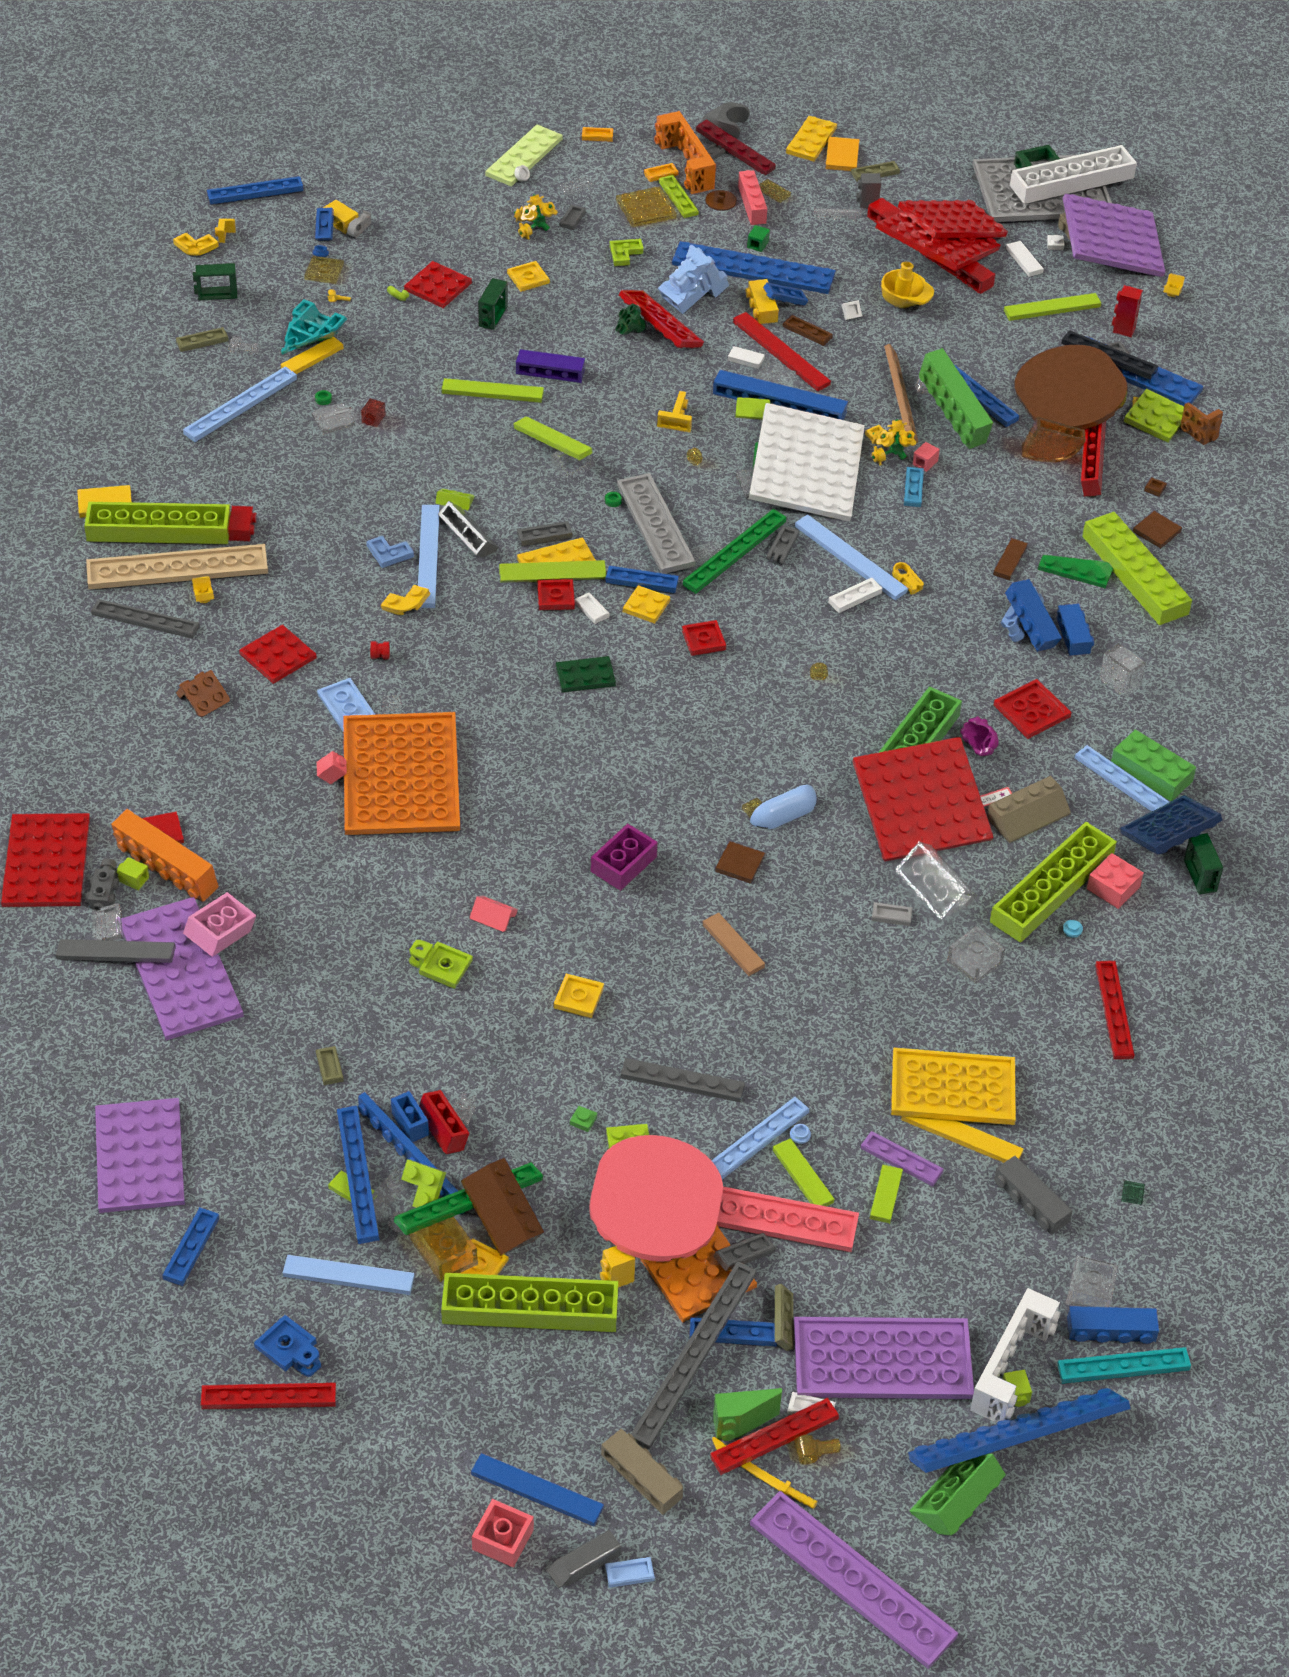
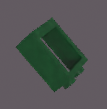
(1025, 157)
(215, 293)
(491, 304)
(1203, 864)

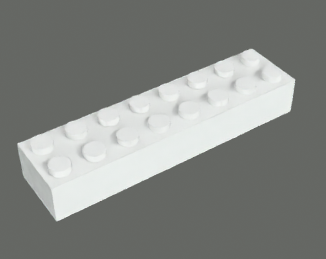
(1073, 174)

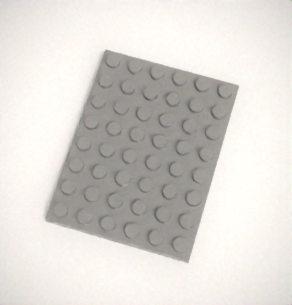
(1005, 205)

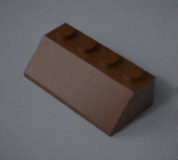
(502, 1207)

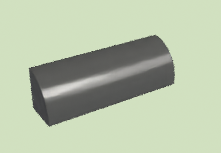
(467, 530)

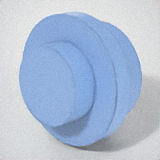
(800, 1134)

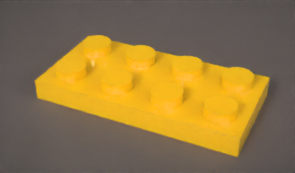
(811, 138)
(567, 551)

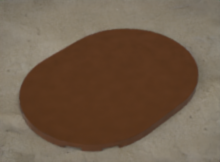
(1071, 386)

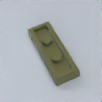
(884, 169)
(202, 339)
(784, 1317)

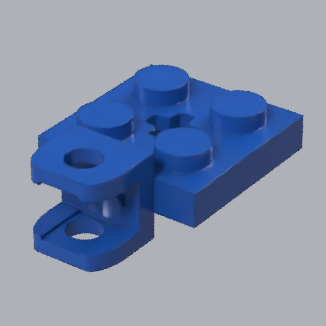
(299, 1351)

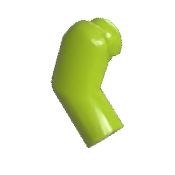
(402, 296)

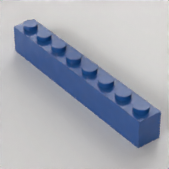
(736, 385)

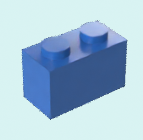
(409, 1116)

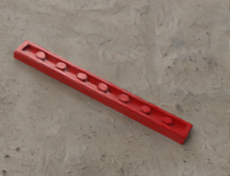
(781, 351)

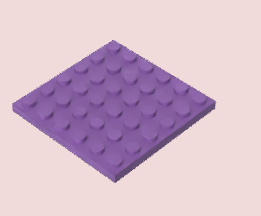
(1113, 235)

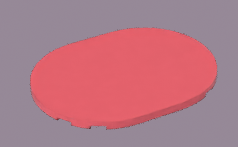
(656, 1198)

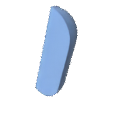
(785, 807)

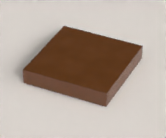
(1157, 529)
(740, 862)

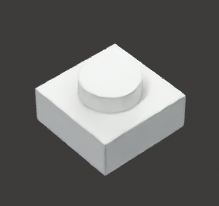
(1055, 242)
(851, 310)

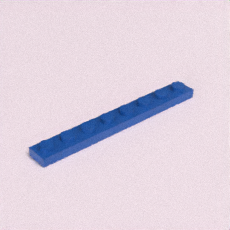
(393, 1134)
(358, 1175)

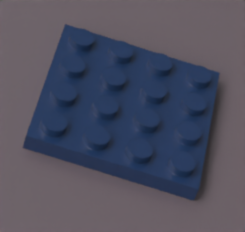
(1171, 824)

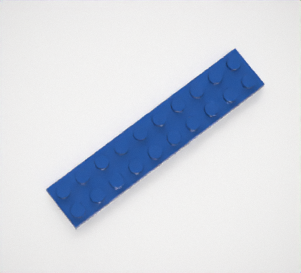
(761, 267)
(1019, 1430)

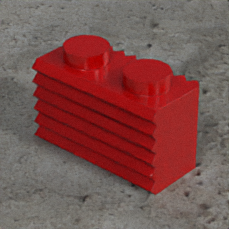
(241, 523)

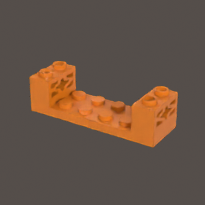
(700, 168)

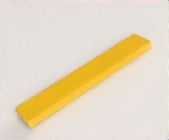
(967, 1137)

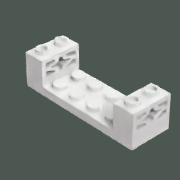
(1035, 1316)

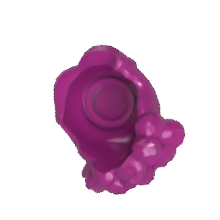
(980, 736)

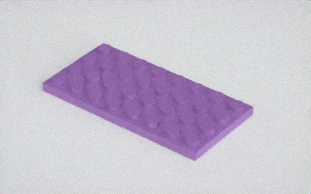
(191, 989)
(883, 1357)

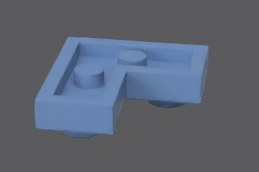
(389, 555)

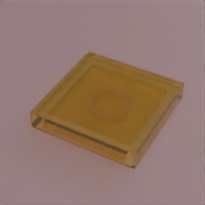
(324, 269)

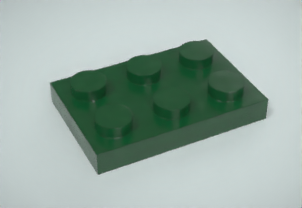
(585, 674)

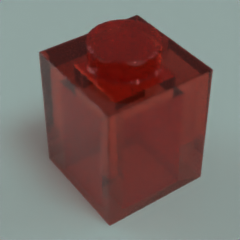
(373, 412)

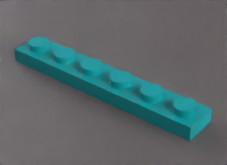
(1124, 1365)

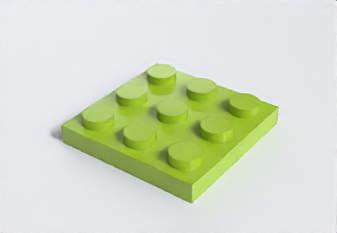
(1155, 415)

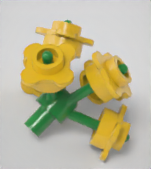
(533, 213)
(895, 439)

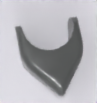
(727, 115)

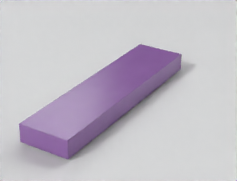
(902, 1158)

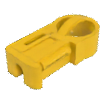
(909, 579)

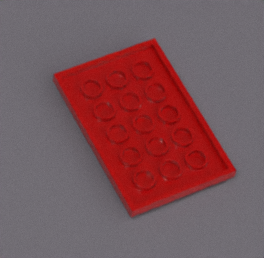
(952, 219)
(46, 860)

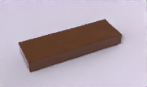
(807, 330)
(1010, 559)

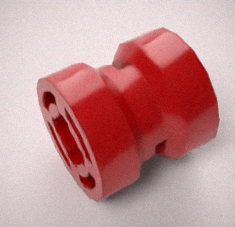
(380, 650)

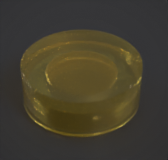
(694, 456)
(819, 671)

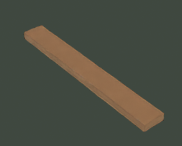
(900, 390)

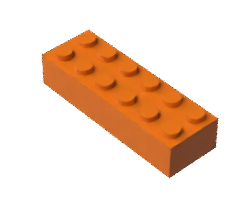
(164, 855)

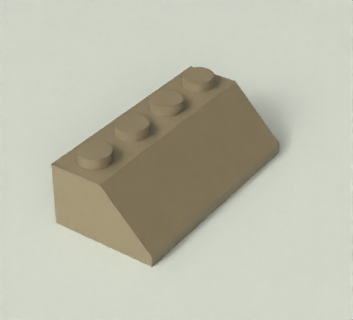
(1029, 809)

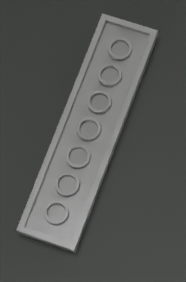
(656, 523)

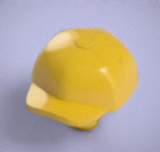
(905, 288)

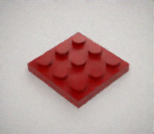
(437, 284)
(277, 654)
(1032, 708)

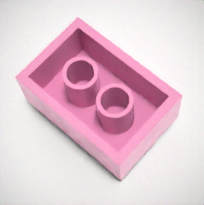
(219, 924)

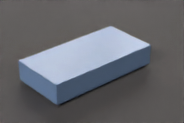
(629, 1572)

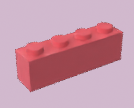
(752, 197)

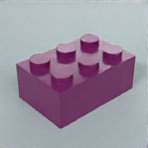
(624, 857)

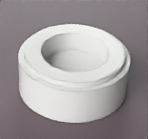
(522, 173)

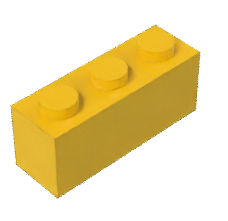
(763, 307)

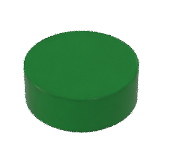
(323, 397)
(613, 499)

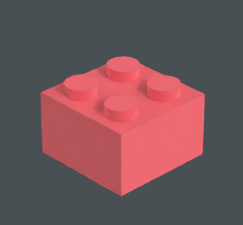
(1115, 880)
(502, 1533)

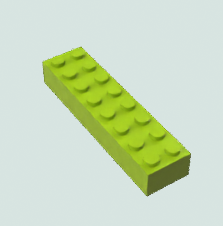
(157, 522)
(1137, 568)
(1052, 882)
(529, 1302)

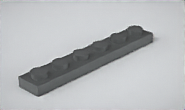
(682, 1080)

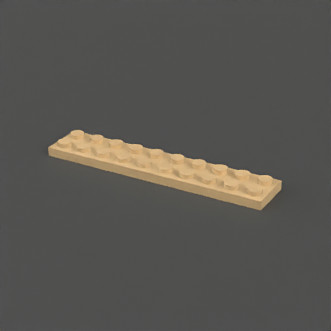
(176, 566)

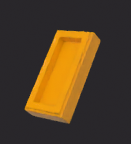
(597, 134)
(657, 172)

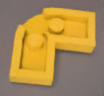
(195, 247)
(399, 604)

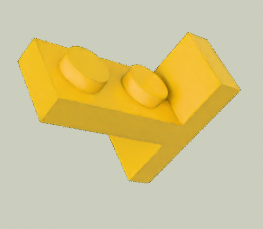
(677, 419)

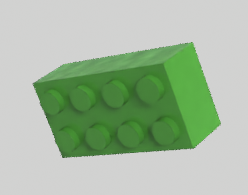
(1153, 765)

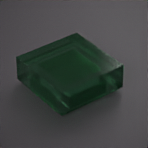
(1133, 1192)

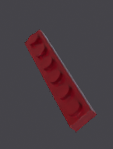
(735, 147)

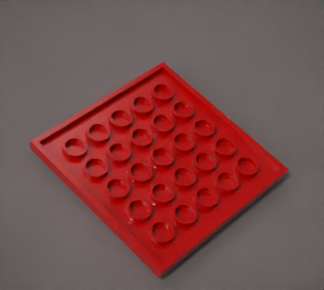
(948, 251)
(922, 797)

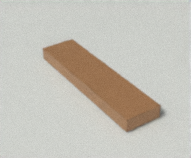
(733, 944)

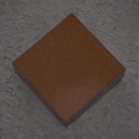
(1155, 487)

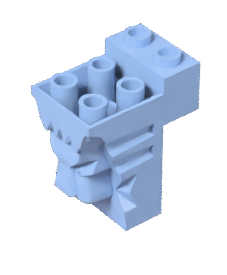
(693, 280)

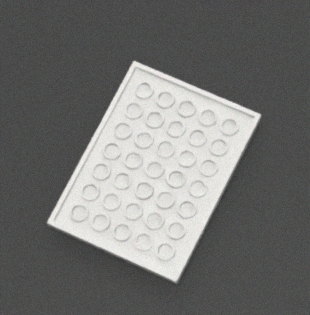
(807, 462)

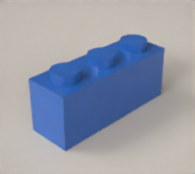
(1074, 629)

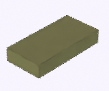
(329, 1065)

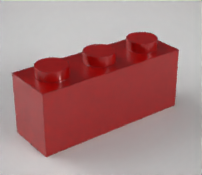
(1127, 311)
(444, 1122)

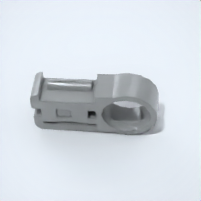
(359, 224)

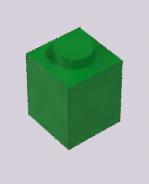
(758, 238)

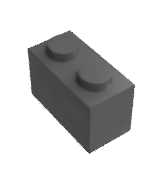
(869, 189)

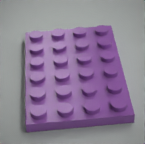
(139, 1155)

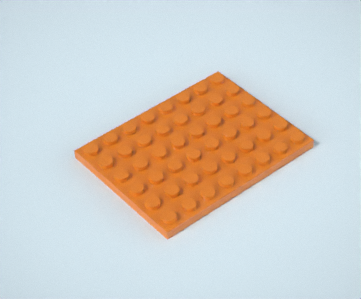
(401, 773)

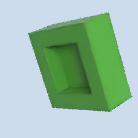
(583, 1118)

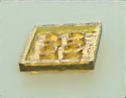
(646, 206)

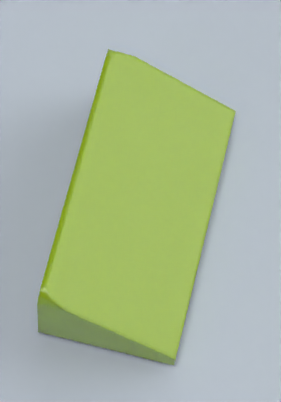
(750, 408)
(459, 498)

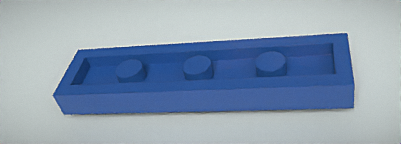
(646, 579)
(191, 1246)
(743, 1332)

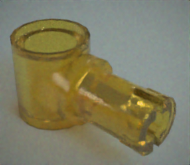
(810, 1449)

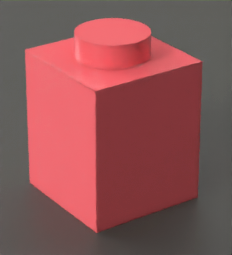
(926, 456)
(331, 767)

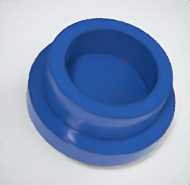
(320, 251)

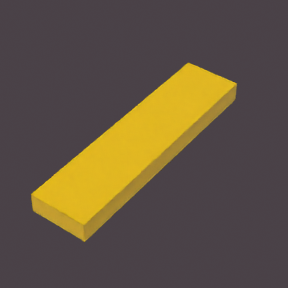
(313, 355)

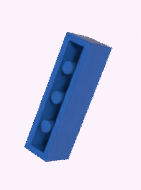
(1033, 615)
(1112, 1324)

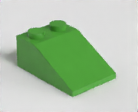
(743, 1411)

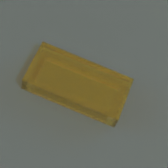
(774, 191)

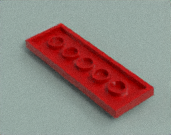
(661, 319)

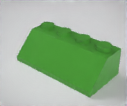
(958, 1493)

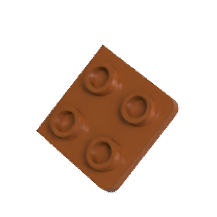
(1201, 426)
(204, 693)

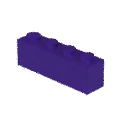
(550, 366)

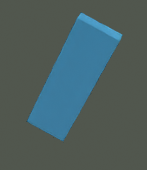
(913, 487)

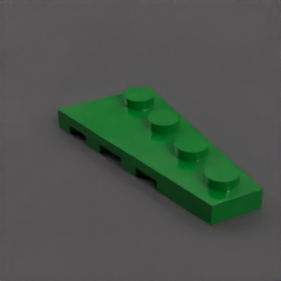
(1082, 570)

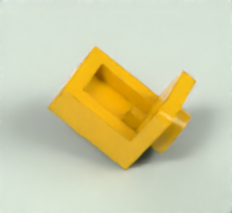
(224, 226)
(1174, 285)
(202, 589)

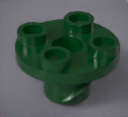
(630, 320)

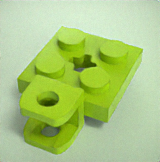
(432, 957)

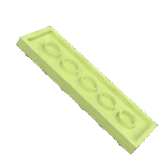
(525, 152)

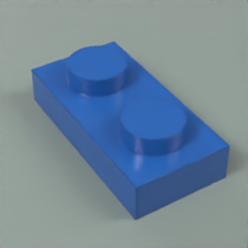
(324, 224)

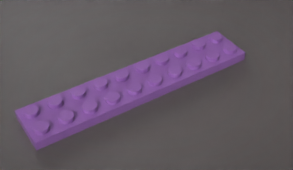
(854, 1579)

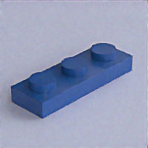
(785, 294)

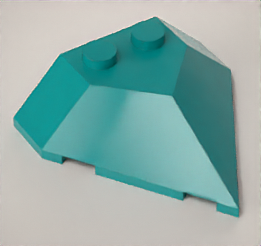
(310, 326)

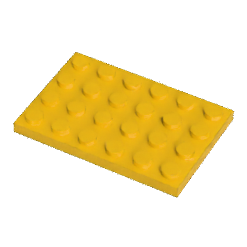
(953, 1086)

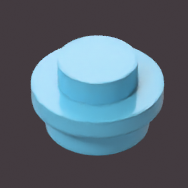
(1072, 928)

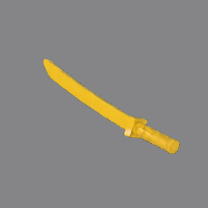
(772, 1481)

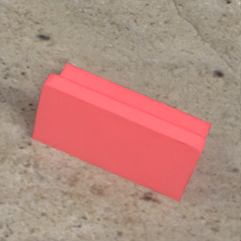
(492, 913)

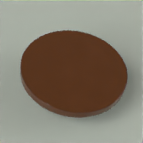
(721, 200)

